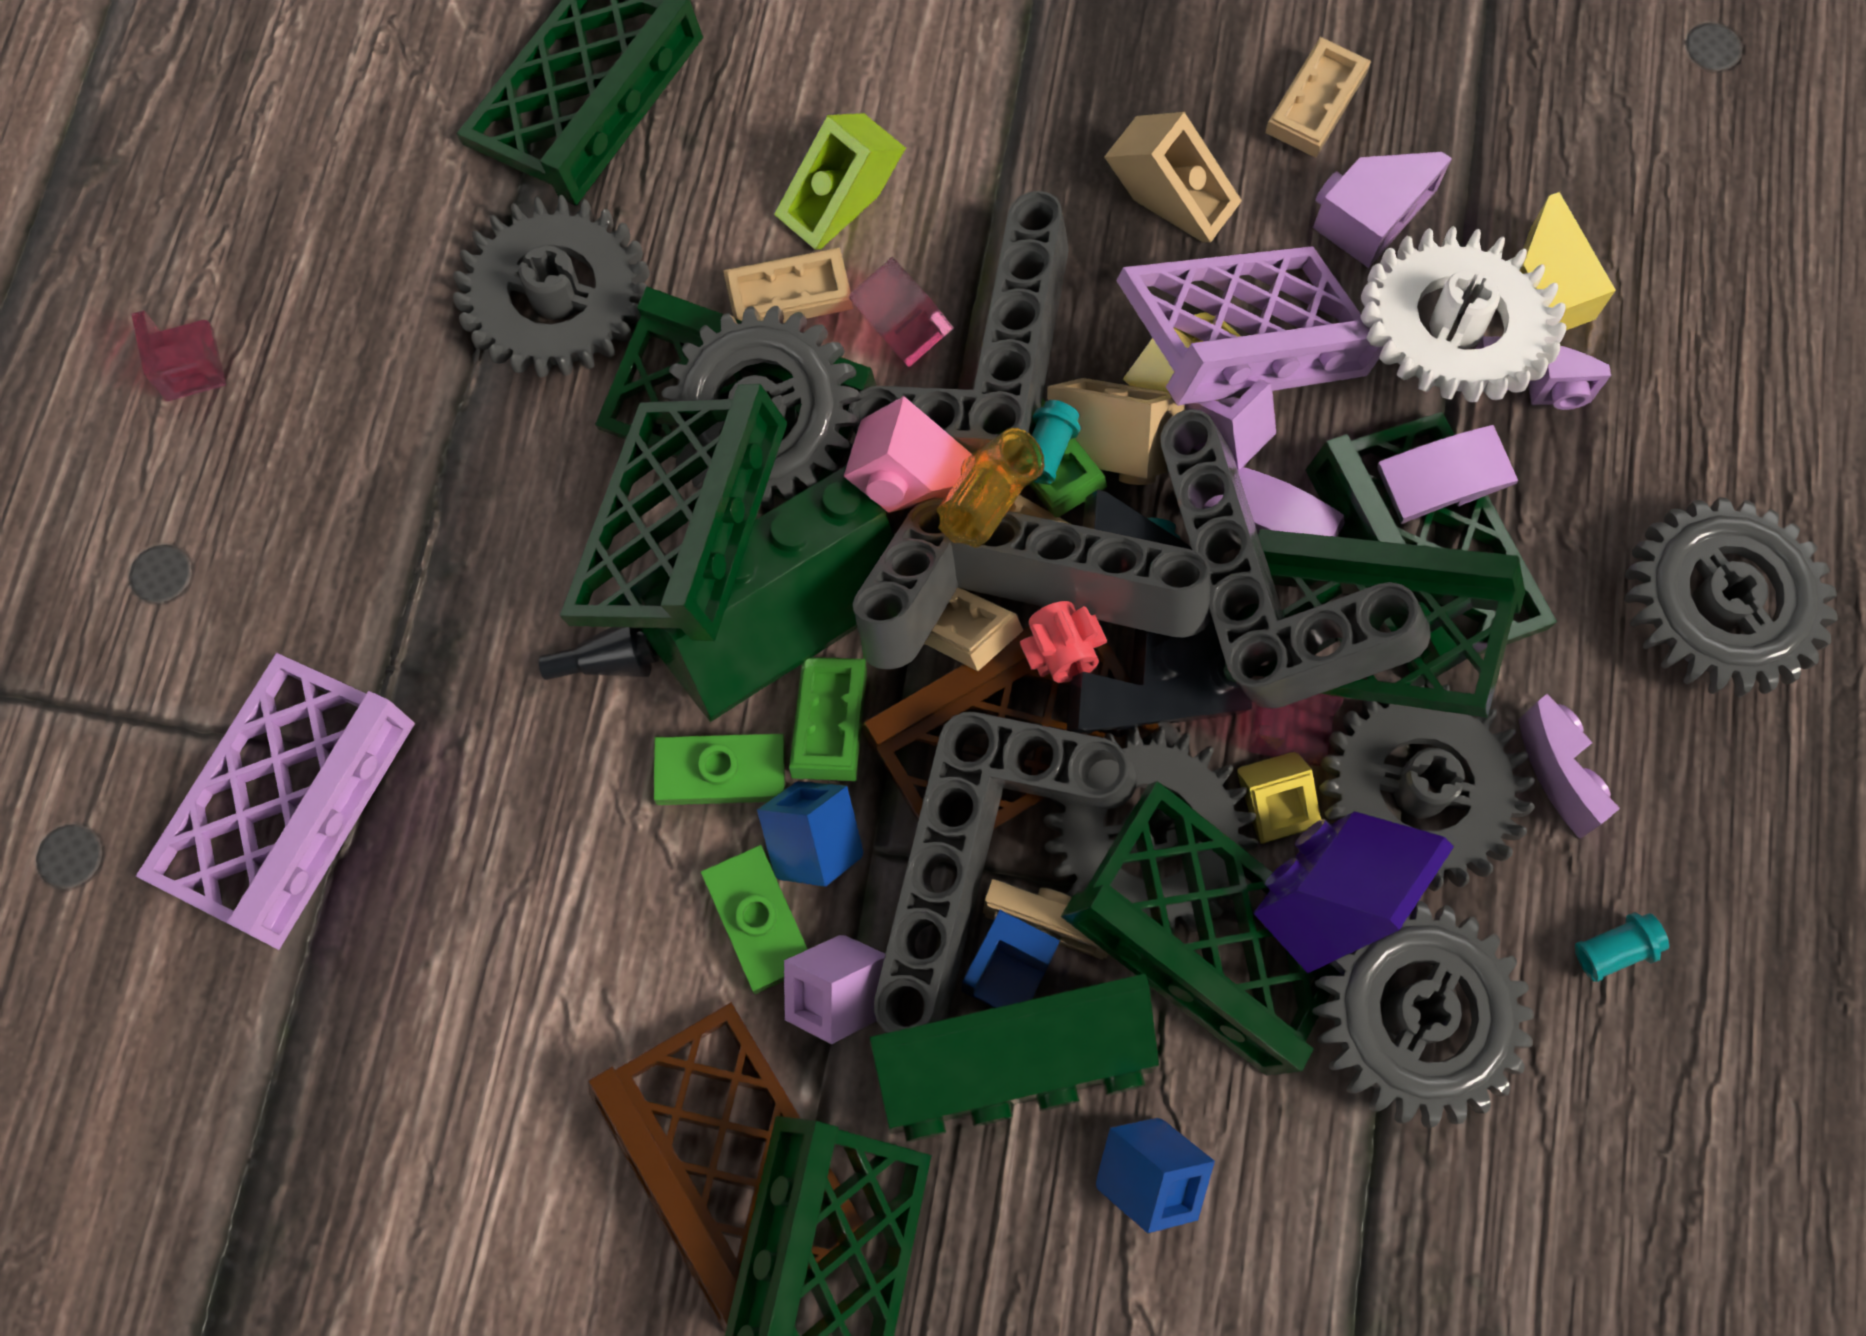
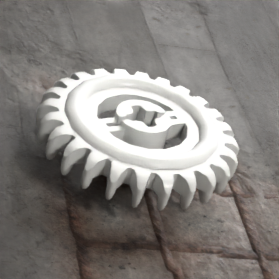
(1530, 326)

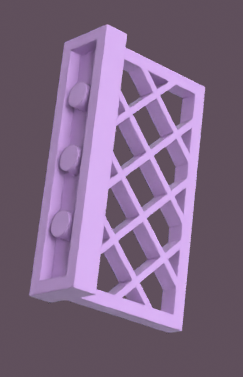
(1231, 364)
(313, 833)

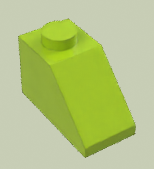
(838, 177)

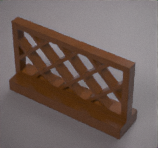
(965, 690)
(667, 1178)

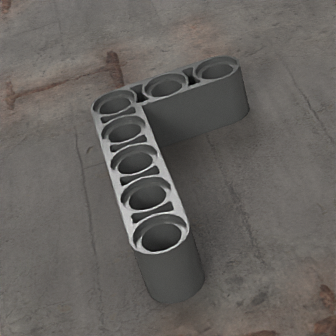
(1015, 335)
(1031, 563)
(1249, 581)
(969, 843)

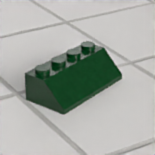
(786, 598)
(1016, 1056)

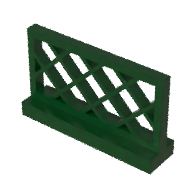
(616, 98)
(678, 324)
(1348, 488)
(718, 513)
(1434, 576)
(1173, 967)
(790, 1204)

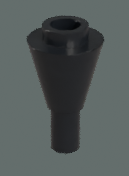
(609, 653)

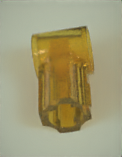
(989, 486)

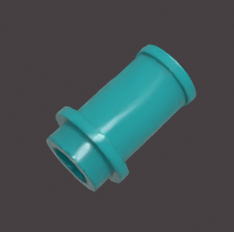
(1054, 428)
(1623, 946)

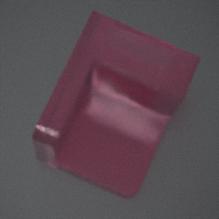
(900, 311)
(179, 358)
(1295, 728)

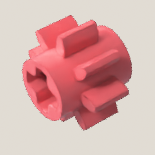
(1063, 641)

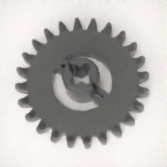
(536, 262)
(814, 385)
(1700, 623)
(1462, 747)
(1086, 841)
(1394, 1068)

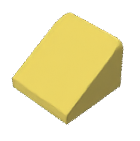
(1280, 795)

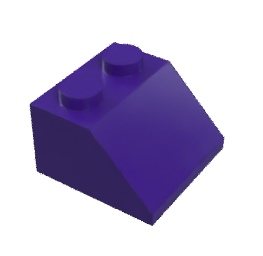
(1349, 886)

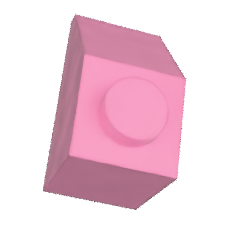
(903, 457)

